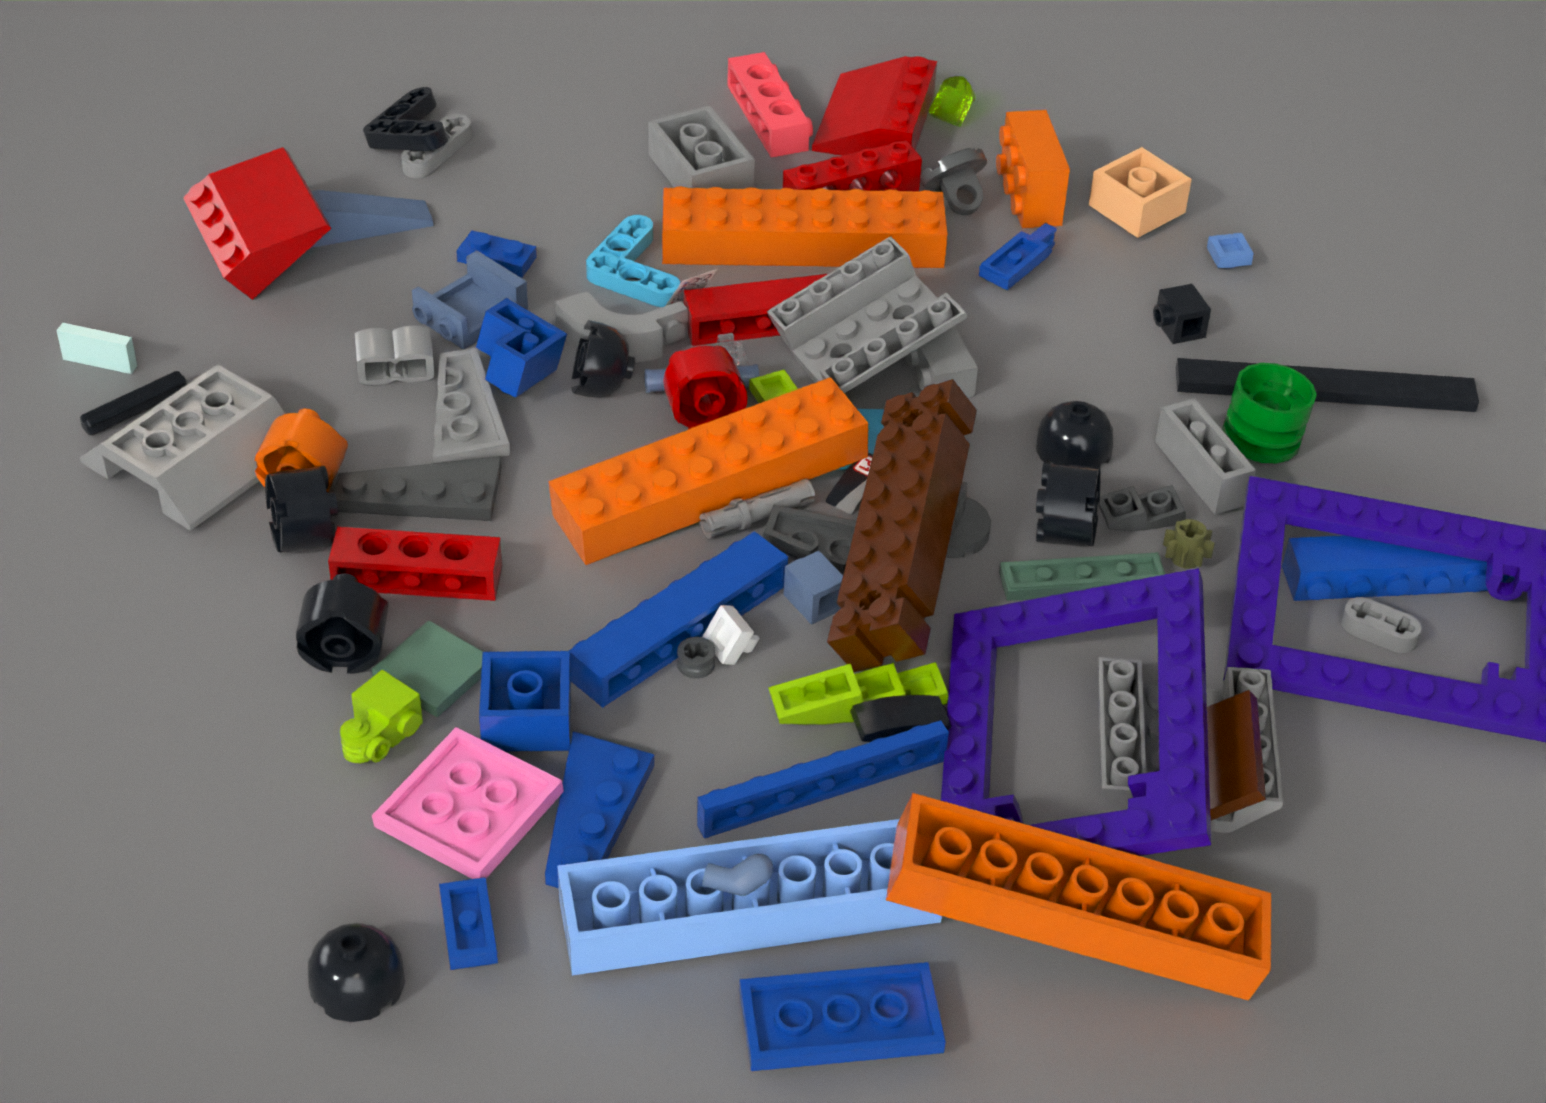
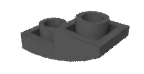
(1133, 512)

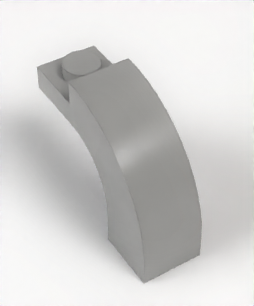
(644, 332)

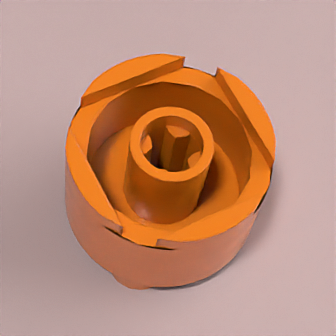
(298, 443)

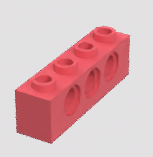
(769, 104)

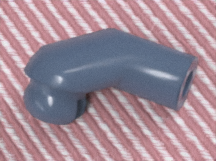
(741, 878)

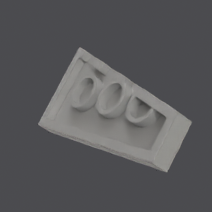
(466, 411)

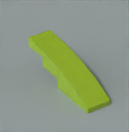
(832, 693)

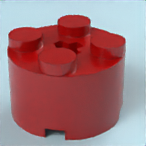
(703, 385)

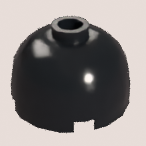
(601, 361)
(1075, 435)
(355, 972)

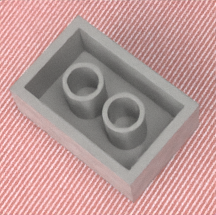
(699, 151)

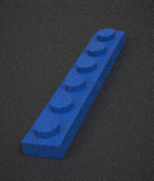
(821, 779)

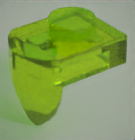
(953, 100)

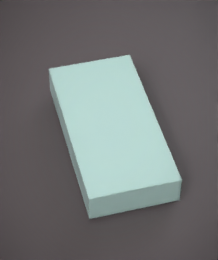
(97, 348)

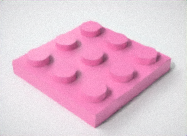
(468, 804)

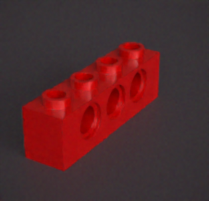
(874, 169)
(419, 562)

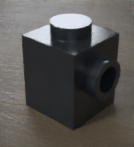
(1182, 313)

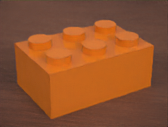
(1033, 168)

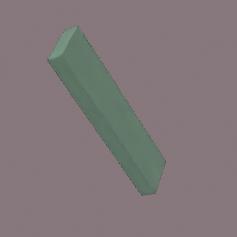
(1057, 576)

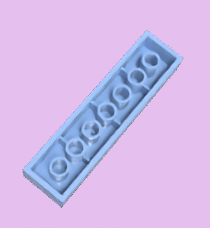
(659, 911)

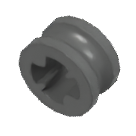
(696, 665)

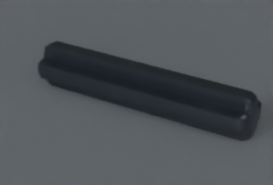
(131, 403)

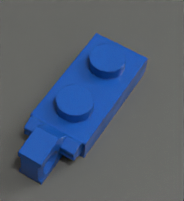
(1018, 257)

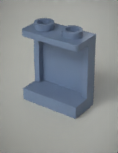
(460, 307)

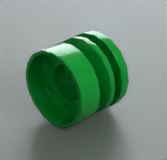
(1269, 412)

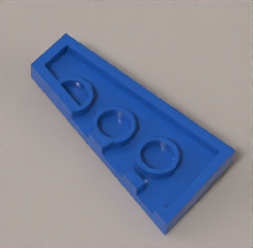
(598, 796)

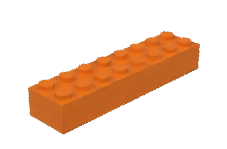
(799, 226)
(706, 467)
(1081, 897)

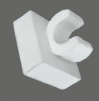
(730, 635)

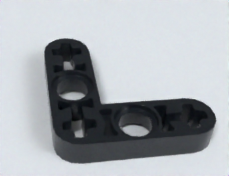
(402, 126)

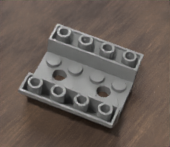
(859, 315)
(203, 449)
(1132, 733)

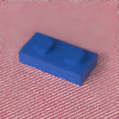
(508, 253)
(468, 923)

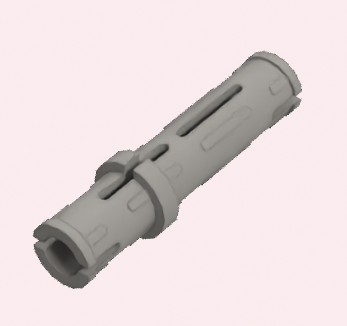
(743, 513)

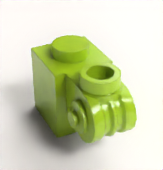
(382, 718)

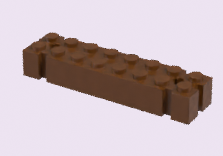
(903, 527)

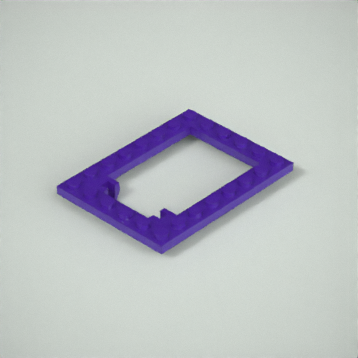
(1495, 705)
(1167, 805)

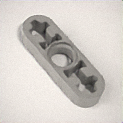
(422, 163)

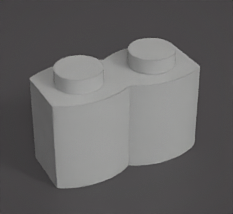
(394, 355)

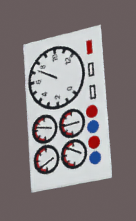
(692, 283)

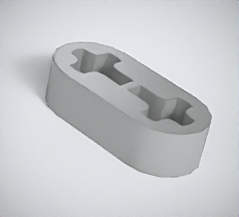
(1381, 625)

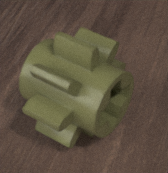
(1188, 543)

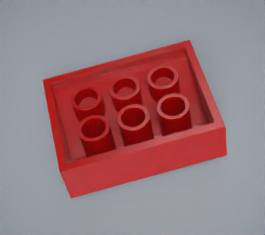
(877, 106)
(256, 219)

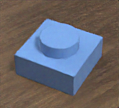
(1230, 250)

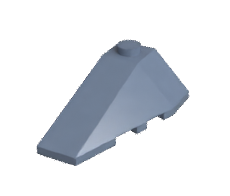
(367, 216)

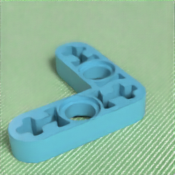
(611, 267)

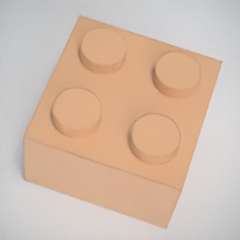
(1139, 192)

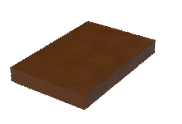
(1234, 755)

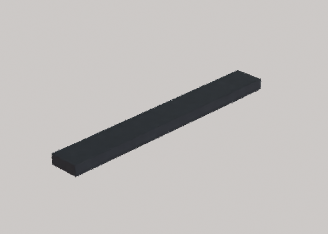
(1342, 385)

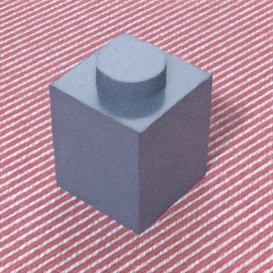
(813, 586)

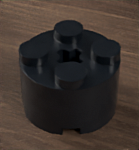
(1068, 504)
(301, 509)
(341, 625)

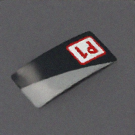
(851, 486)

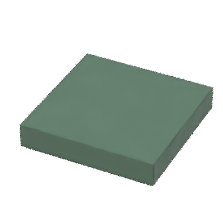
(434, 666)

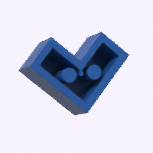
(520, 347)

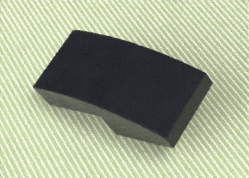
(896, 715)

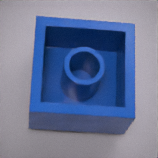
(526, 700)

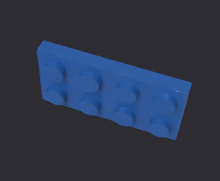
(841, 1016)

